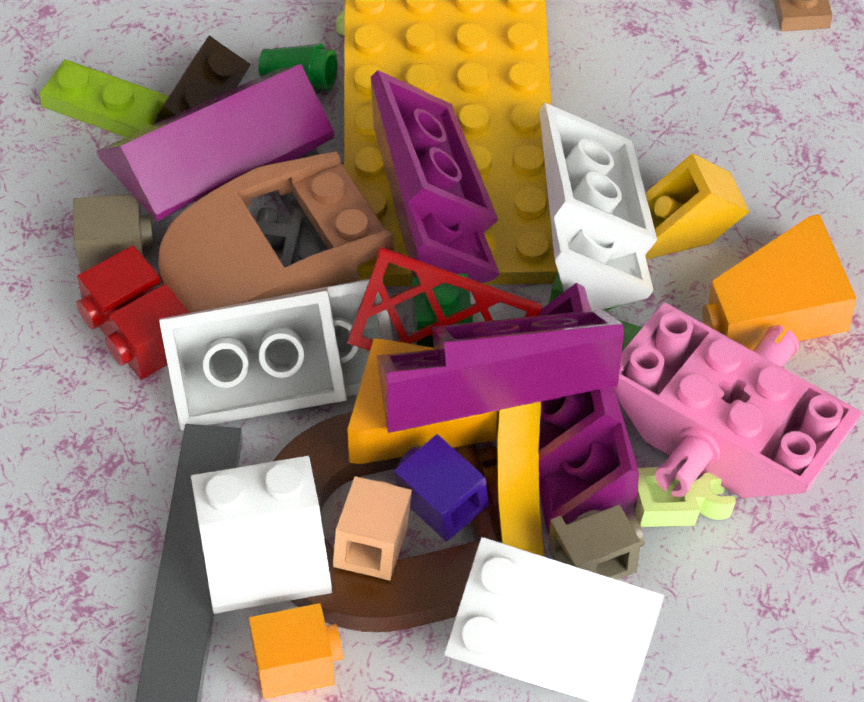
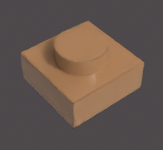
(803, 14)

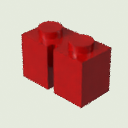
(127, 310)

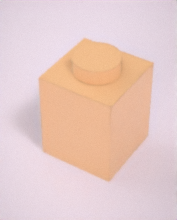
(372, 528)

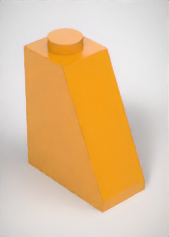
(785, 283)
(368, 429)

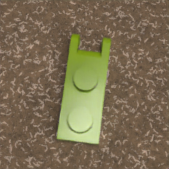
(101, 99)

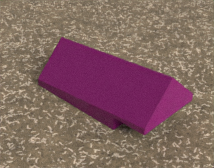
(220, 140)
(433, 180)
(500, 366)
(584, 444)

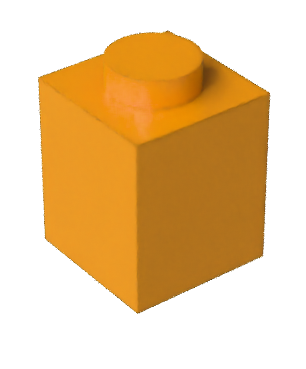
(294, 650)

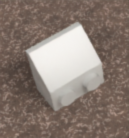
(261, 534)

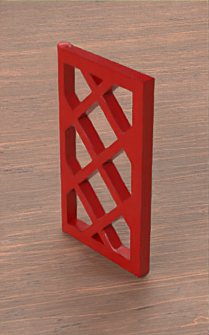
(429, 277)

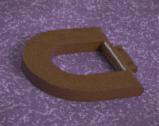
(421, 586)

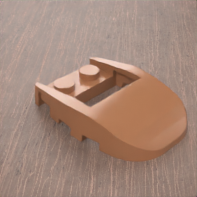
(222, 258)

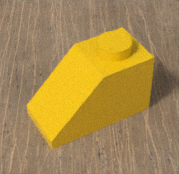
(693, 206)

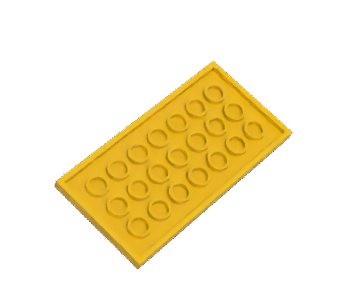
(496, 75)

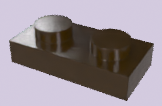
(209, 74)

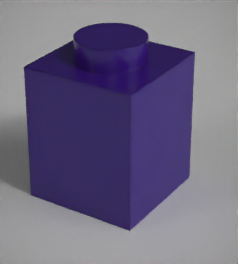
(443, 486)

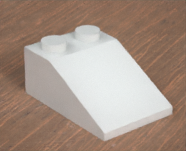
(553, 624)

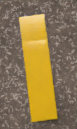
(520, 477)

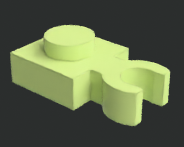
(662, 509)

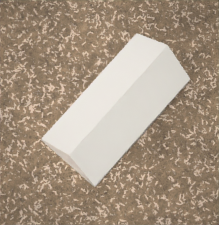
(596, 210)
(268, 354)

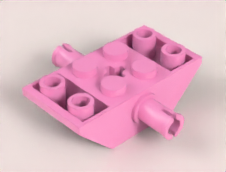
(728, 408)

